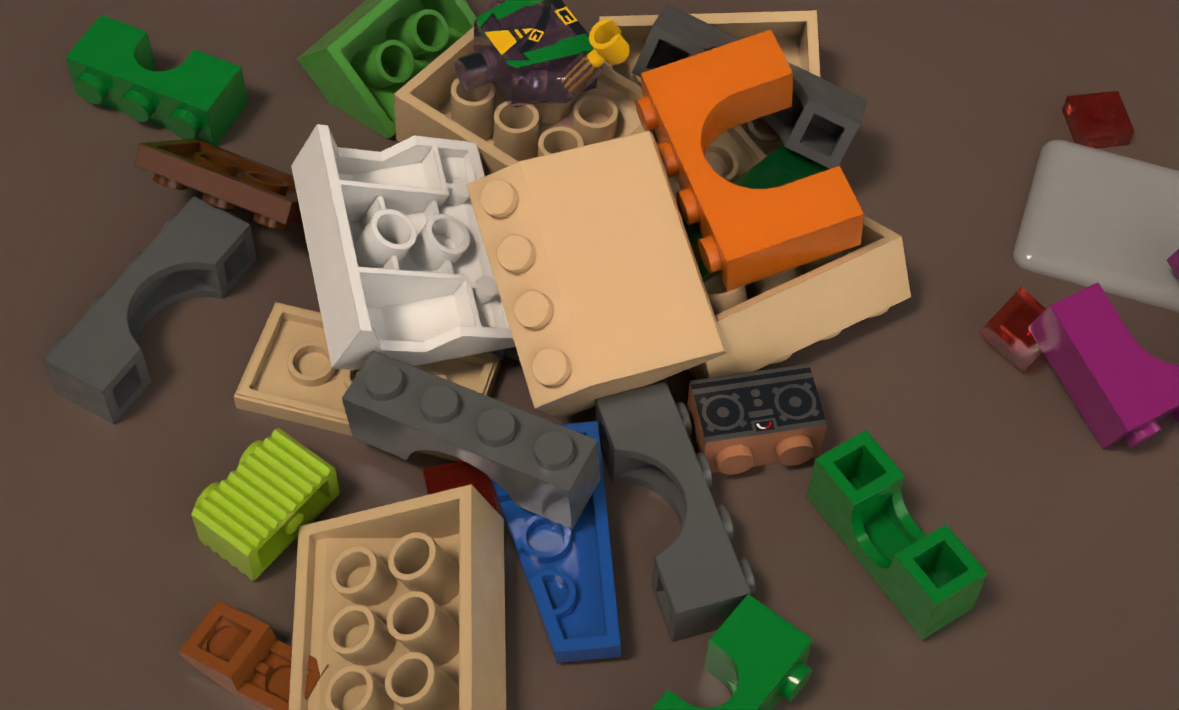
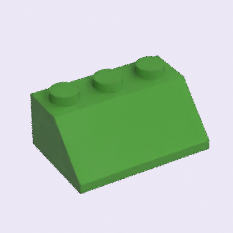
(380, 51)

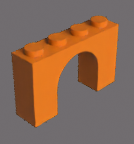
(743, 229)

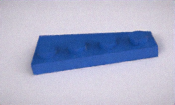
(569, 571)

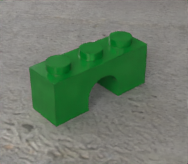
(118, 68)
(861, 499)
(755, 658)

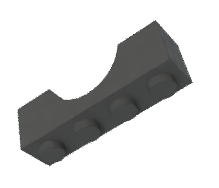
(821, 113)
(193, 256)
(650, 446)
(530, 457)

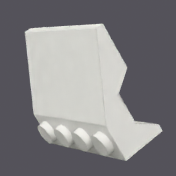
(398, 250)

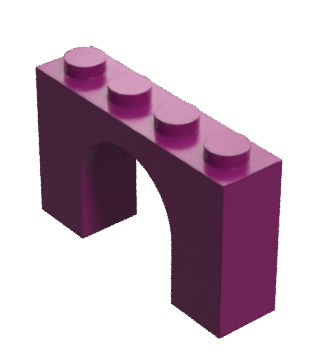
(1105, 370)

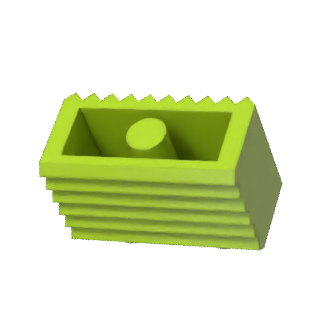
(264, 502)

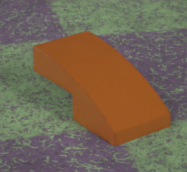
(245, 658)

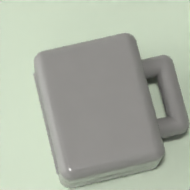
(1102, 223)

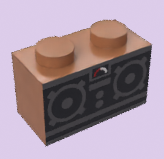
(757, 418)

